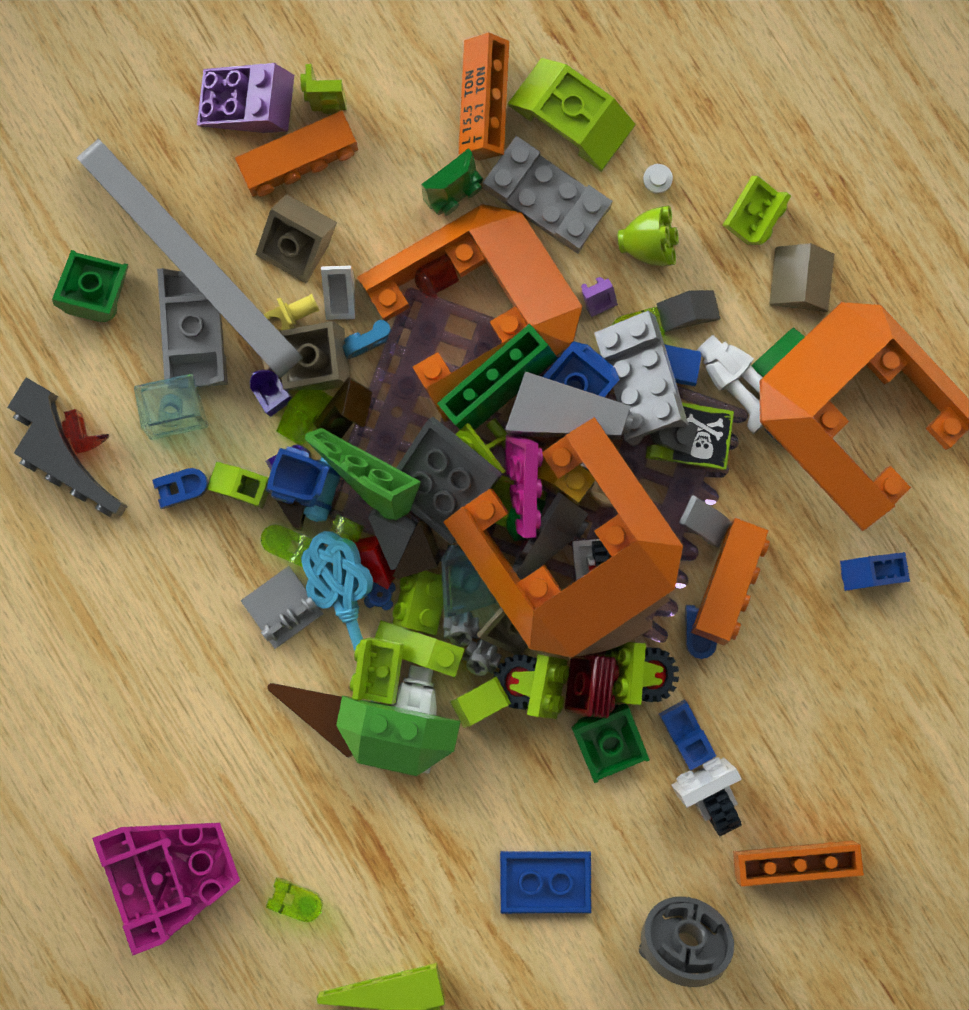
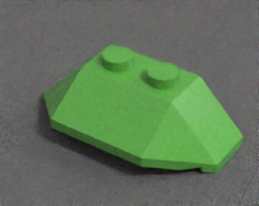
(395, 736)

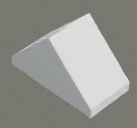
(338, 292)

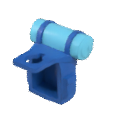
(304, 481)

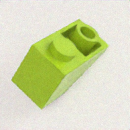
(239, 484)

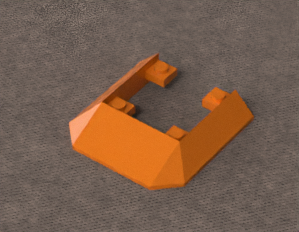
(518, 263)
(804, 420)
(635, 577)

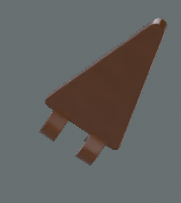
(316, 709)

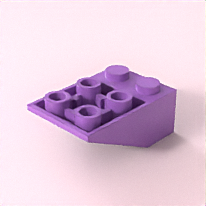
(246, 98)

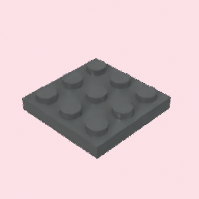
(448, 474)

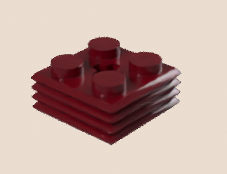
(591, 685)

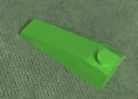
(373, 479)

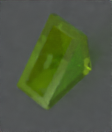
(301, 414)

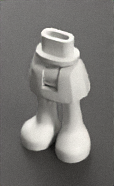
(725, 366)
(417, 692)

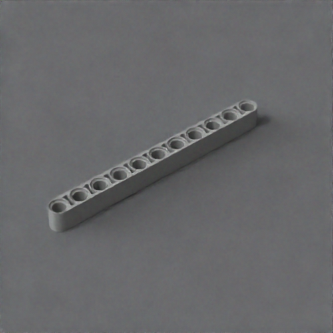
(190, 258)

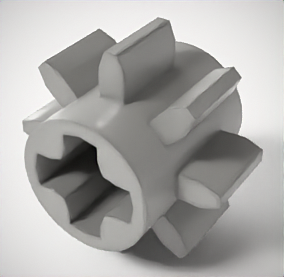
(461, 629)
(481, 657)

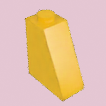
(572, 485)

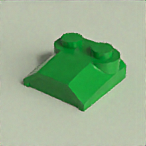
(452, 184)
(90, 287)
(610, 743)

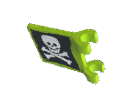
(711, 439)

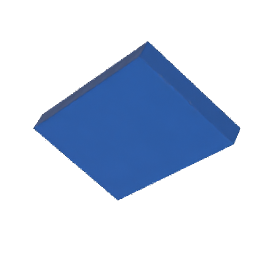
(545, 882)

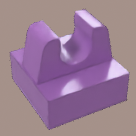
(599, 296)

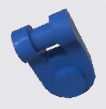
(190, 483)
(696, 645)

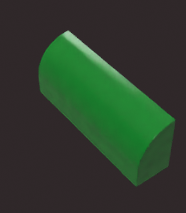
(497, 379)

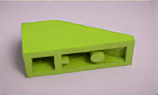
(423, 649)

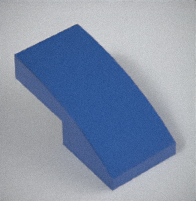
(687, 735)

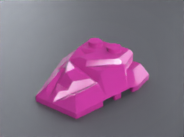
(164, 876)

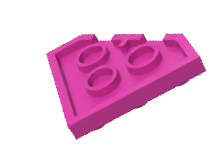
(522, 465)

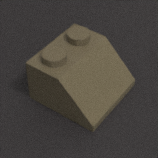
(295, 237)
(323, 358)

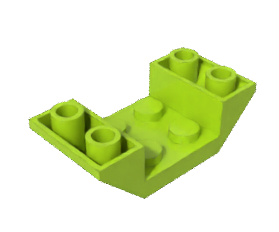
(574, 110)

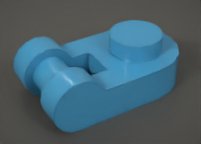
(358, 344)

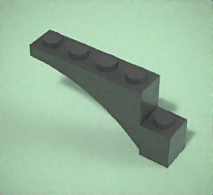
(49, 449)

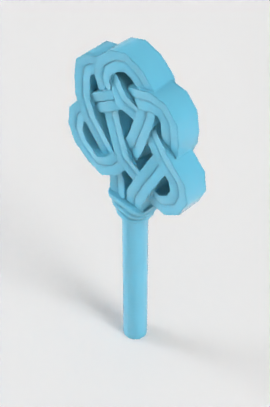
(337, 583)

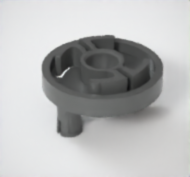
(673, 957)

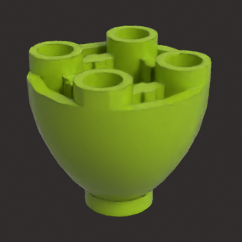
(651, 237)

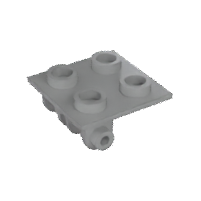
(281, 607)

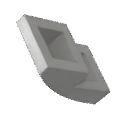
(705, 521)

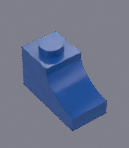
(874, 571)

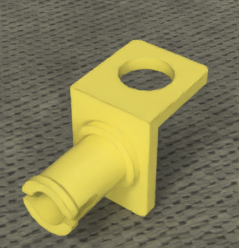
(291, 313)

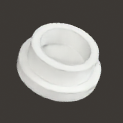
(658, 178)

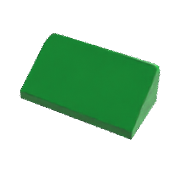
(777, 352)

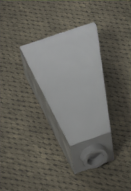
(556, 409)

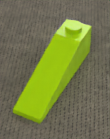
(403, 990)

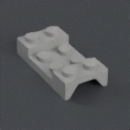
(546, 195)
(190, 331)
(644, 375)

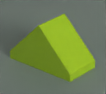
(480, 702)

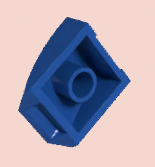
(584, 370)

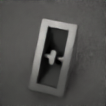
(688, 309)
(392, 535)

